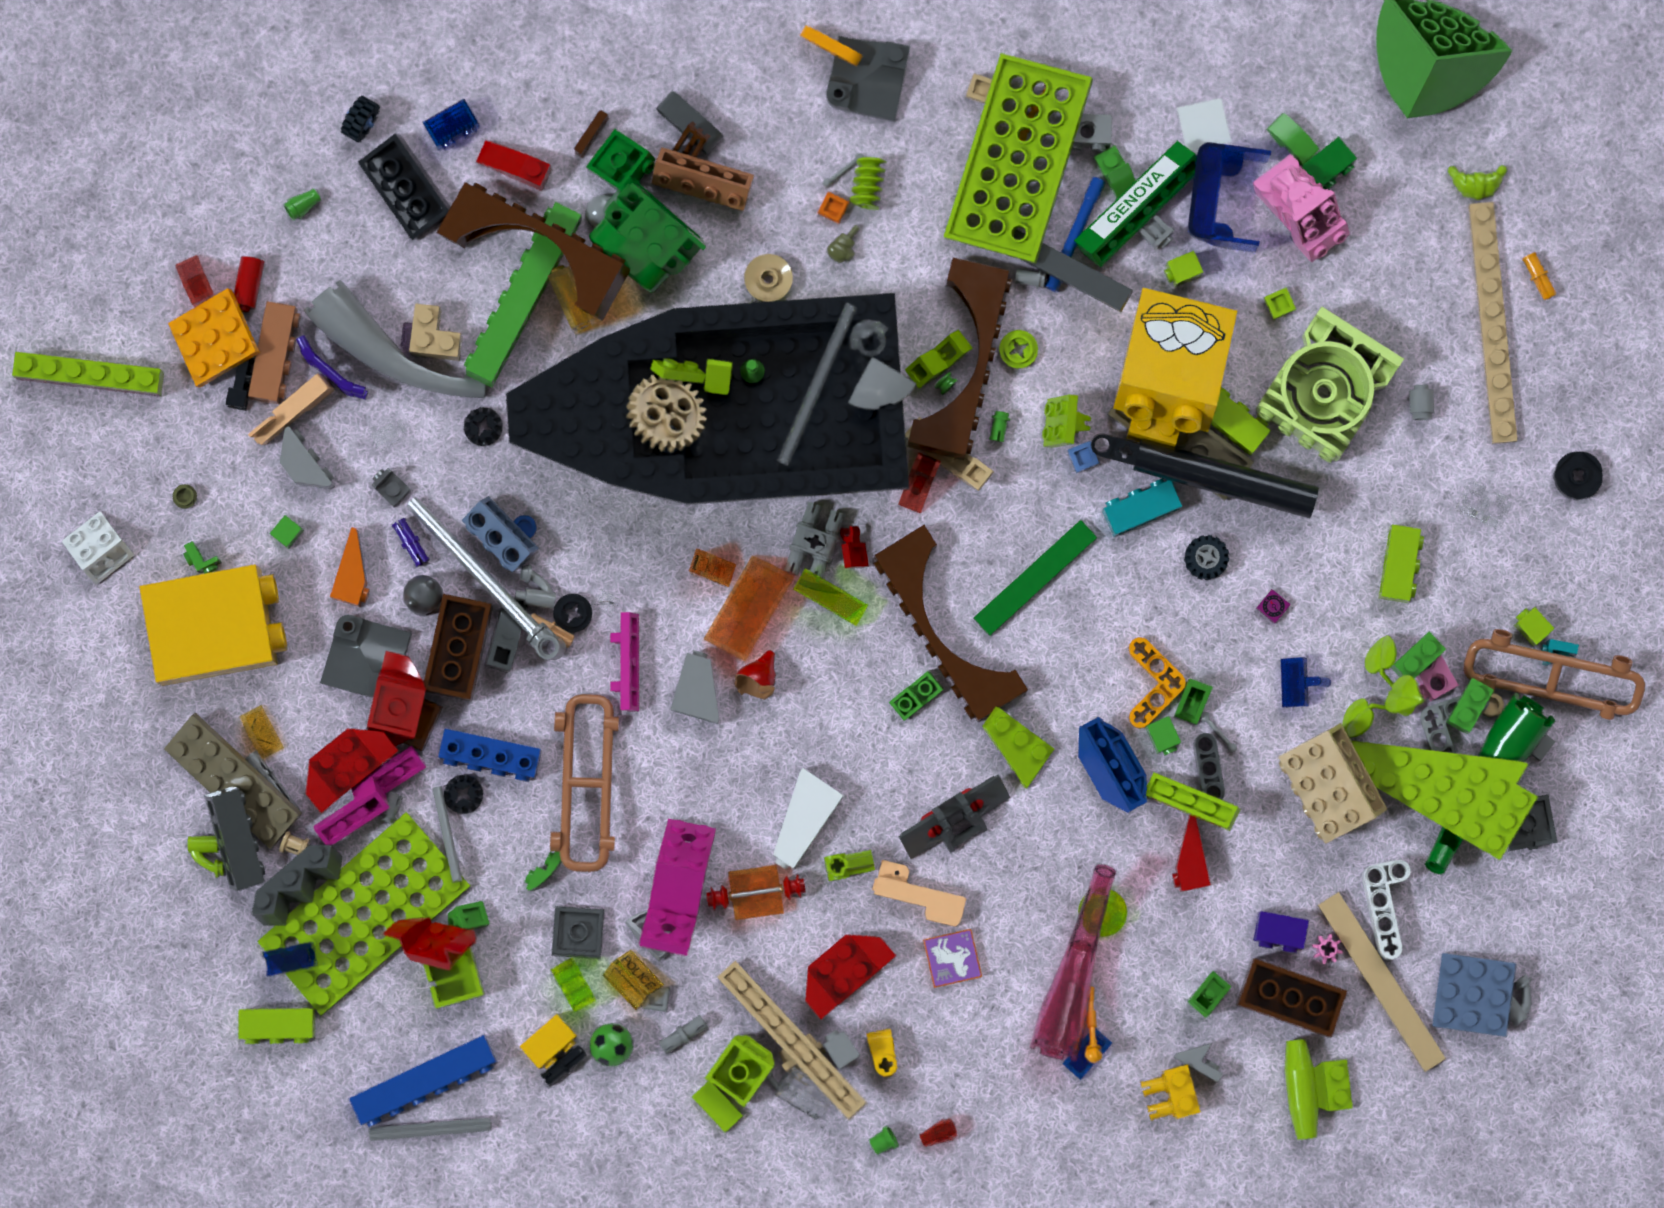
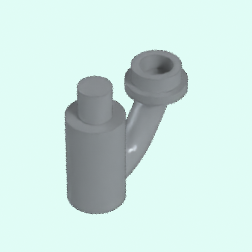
(533, 597)
(1520, 1012)

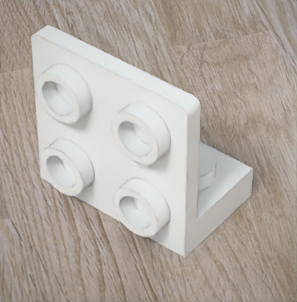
(97, 548)

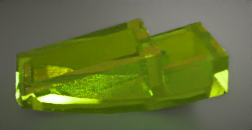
(830, 597)

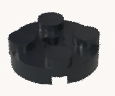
(1564, 477)

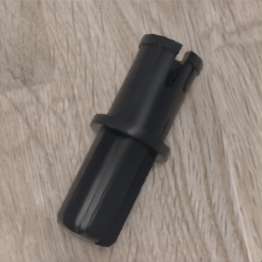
(563, 1065)

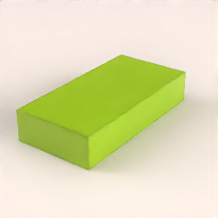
(717, 1106)

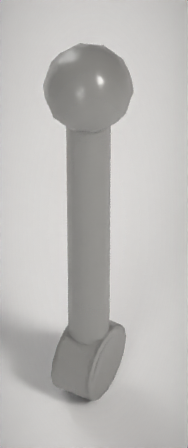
(828, 181)
(1205, 718)

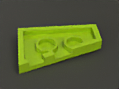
(1018, 745)

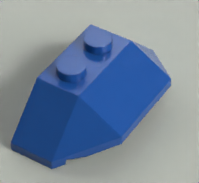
(1112, 765)

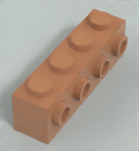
(702, 179)

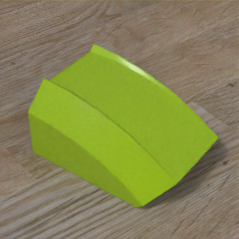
(741, 1068)

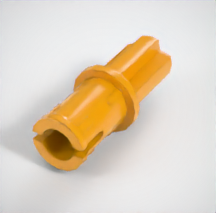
(1539, 276)

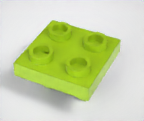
(1063, 421)

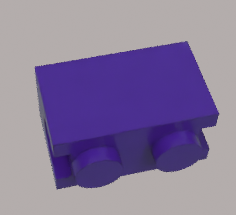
(1280, 930)

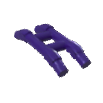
(313, 359)

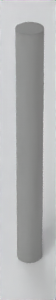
(447, 834)

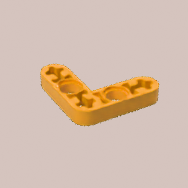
(1162, 686)

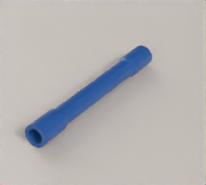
(1090, 199)

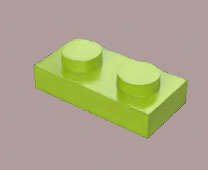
(673, 370)

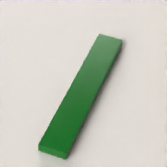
(1035, 577)

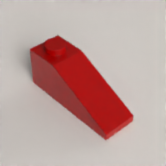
(514, 164)
(1191, 863)

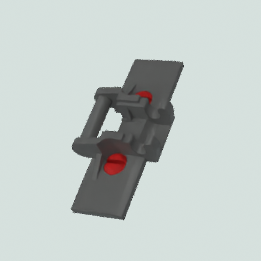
(938, 823)

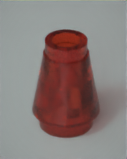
(939, 1133)

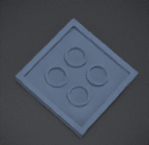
(1474, 995)

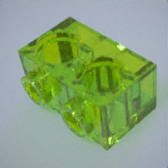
(573, 985)

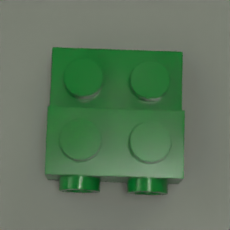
(619, 159)

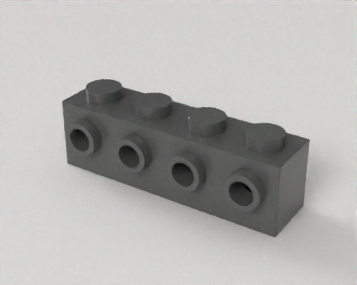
(235, 838)

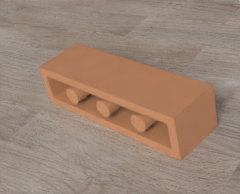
(274, 346)

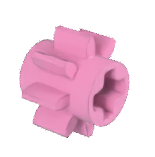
(1321, 953)

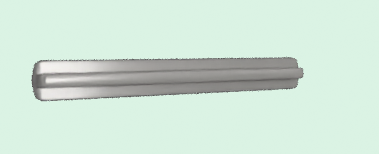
(430, 1129)

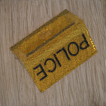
(632, 979)

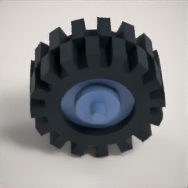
(360, 119)

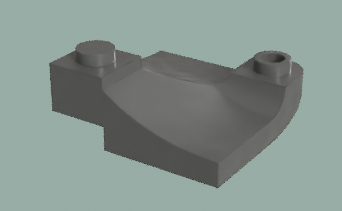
(874, 84)
(359, 654)

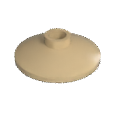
(768, 265)

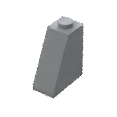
(696, 689)

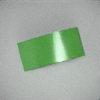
(1293, 138)
(916, 695)
(539, 876)

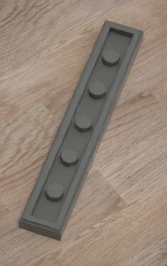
(1080, 276)

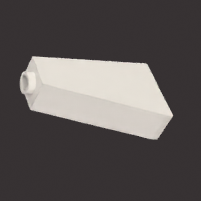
(806, 815)

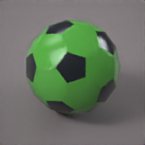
(611, 1044)

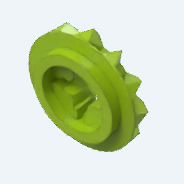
(1021, 338)

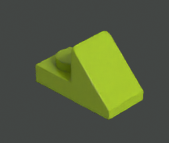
(718, 376)

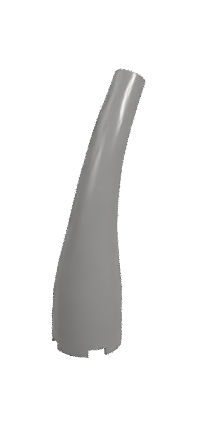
(354, 330)

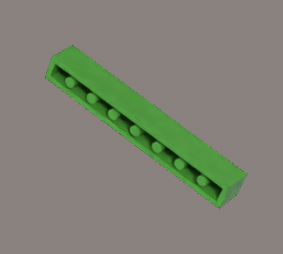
(519, 300)

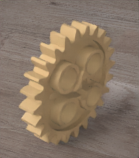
(659, 430)

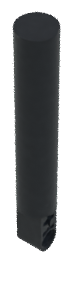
(1213, 475)

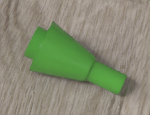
(752, 370)

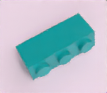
(1141, 507)

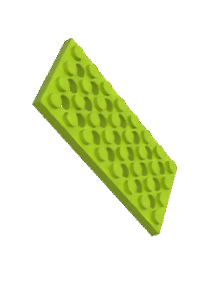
(987, 137)
(346, 912)

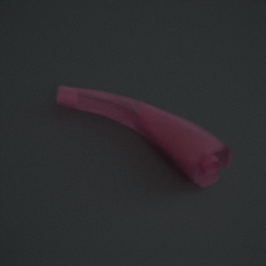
(1066, 1004)

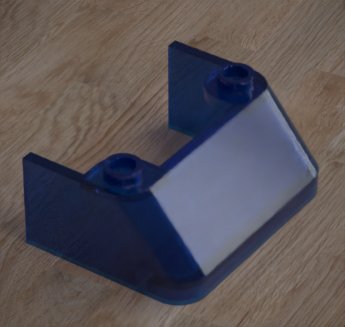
(1211, 163)

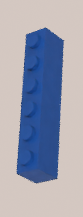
(422, 1080)

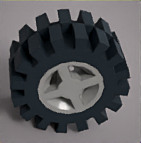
(1211, 550)

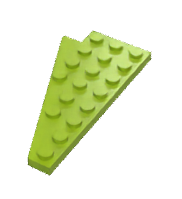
(1458, 791)

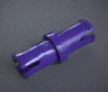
(410, 542)

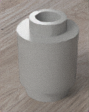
(1421, 402)

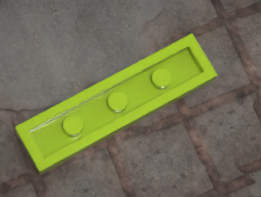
(1192, 801)

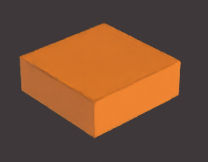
(833, 207)

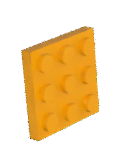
(213, 338)

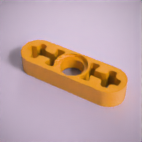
(831, 45)

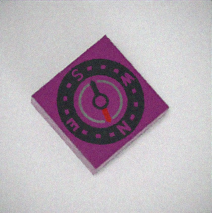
(1273, 606)

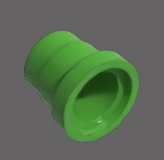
(884, 1141)

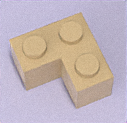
(428, 340)

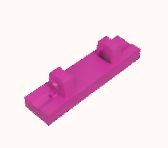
(629, 662)

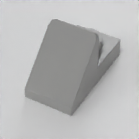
(1193, 1058)

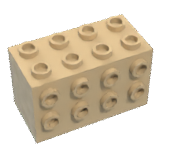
(1332, 783)

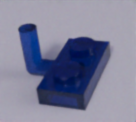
(1296, 682)

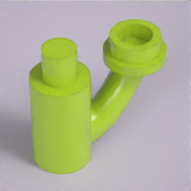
(205, 844)

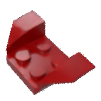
(397, 699)
(345, 764)
(431, 942)
(844, 970)

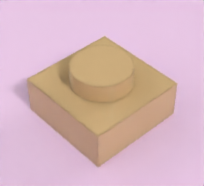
(978, 88)

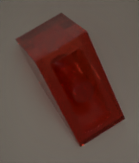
(195, 280)
(920, 482)

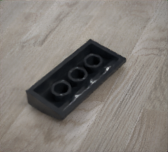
(405, 186)

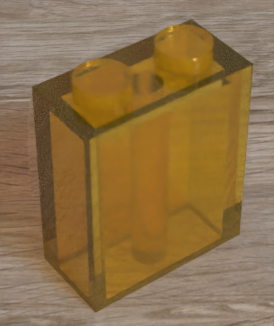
(565, 290)

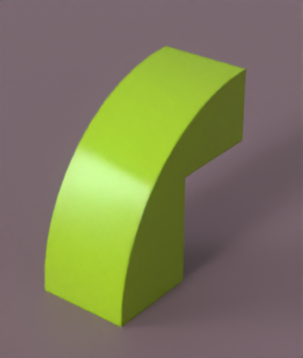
(939, 359)

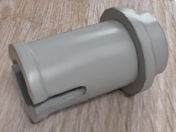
(1030, 278)
(394, 801)

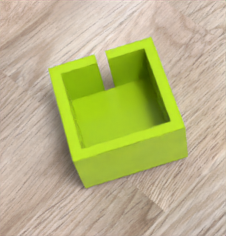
(457, 984)

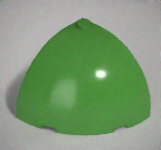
(1434, 55)

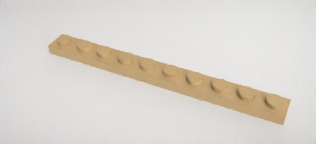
(1492, 323)

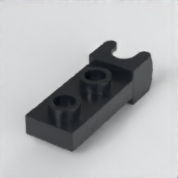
(238, 396)

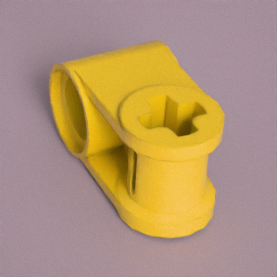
(882, 1047)

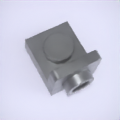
(390, 486)

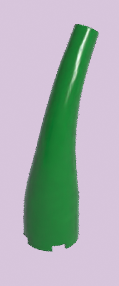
(1512, 738)

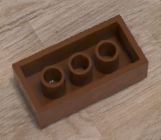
(457, 647)
(1291, 998)

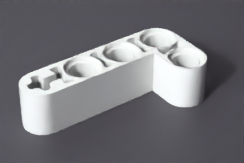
(1387, 909)

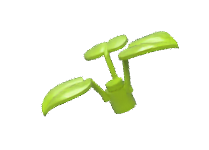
(1400, 700)

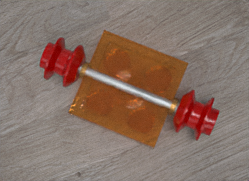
(755, 892)

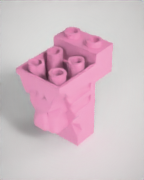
(1302, 207)

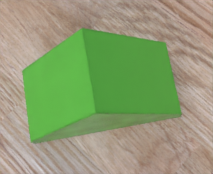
(1193, 701)

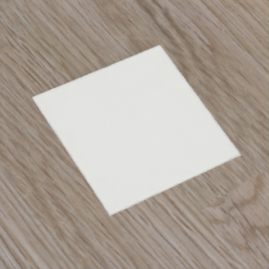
(1204, 123)

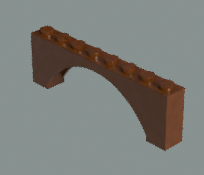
(480, 214)
(950, 428)
(979, 687)

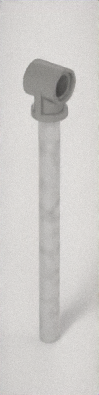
(538, 634)

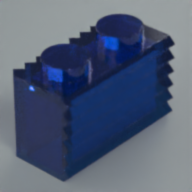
(451, 125)

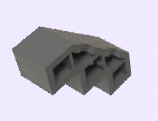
(295, 883)

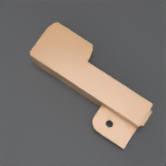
(292, 408)
(939, 905)

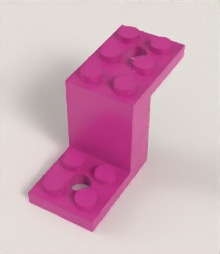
(677, 887)

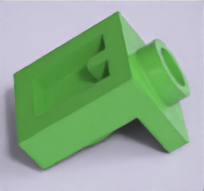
(469, 916)

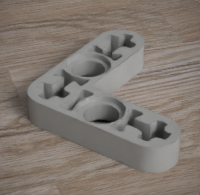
(1442, 712)

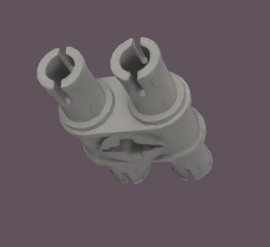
(806, 530)

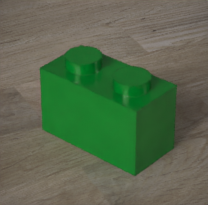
(1330, 163)

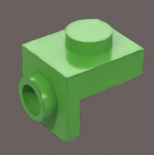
(195, 558)

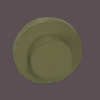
(184, 496)

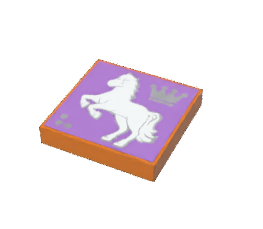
(952, 958)

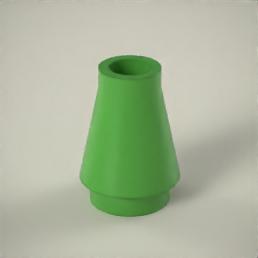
(301, 204)

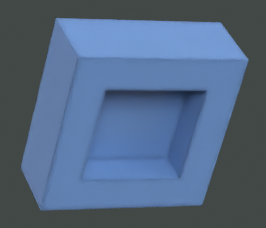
(1082, 457)

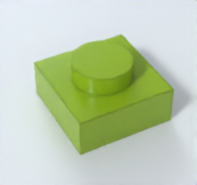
(1279, 303)

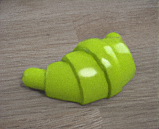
(1477, 184)

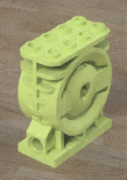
(1335, 437)

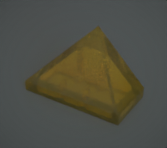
(261, 732)

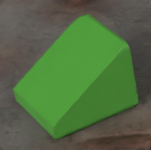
(286, 531)

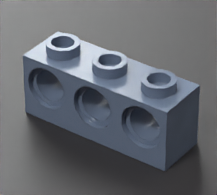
(511, 534)

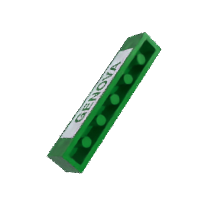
(1137, 204)

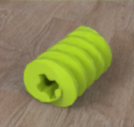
(866, 182)

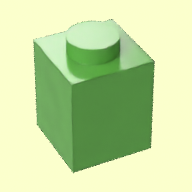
(1163, 736)

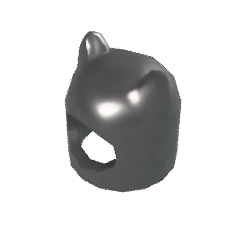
(423, 595)

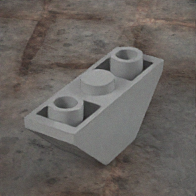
(302, 463)

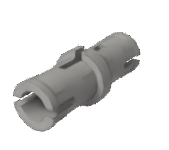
(683, 1034)

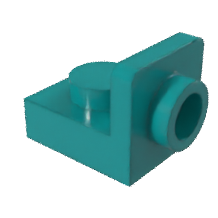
(1559, 647)

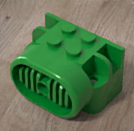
(645, 235)

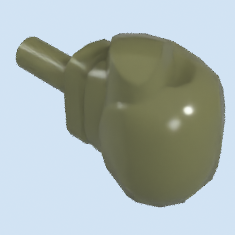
(842, 246)

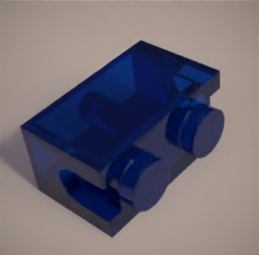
(290, 959)

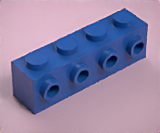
(489, 753)

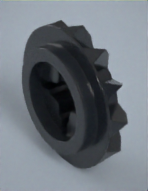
(487, 437)
(569, 602)
(462, 782)

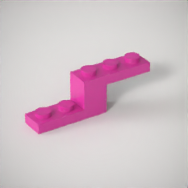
(370, 796)

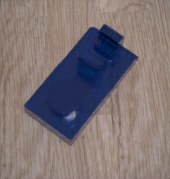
(1082, 1065)

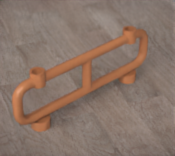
(1619, 668)
(561, 840)

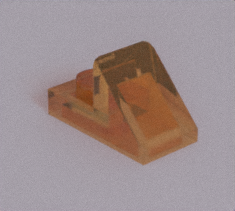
(712, 568)

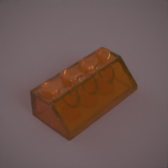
(749, 608)

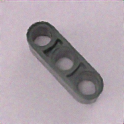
(681, 113)
(1211, 756)

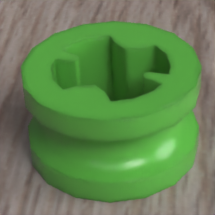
(945, 383)

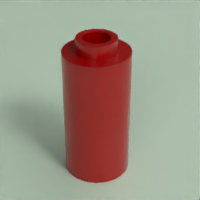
(248, 282)

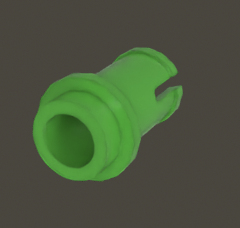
(999, 426)

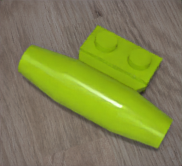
(1313, 1087)

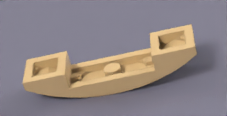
(968, 470)

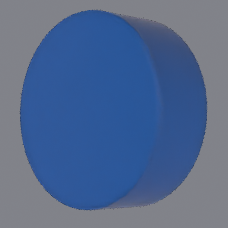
(527, 525)

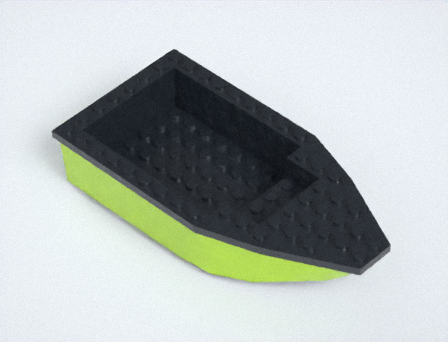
(581, 421)

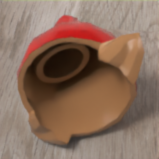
(757, 677)

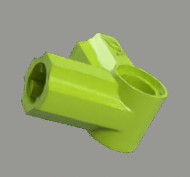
(843, 865)

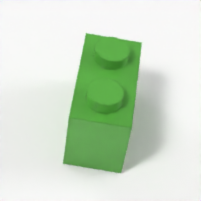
(1418, 656)
(1469, 706)

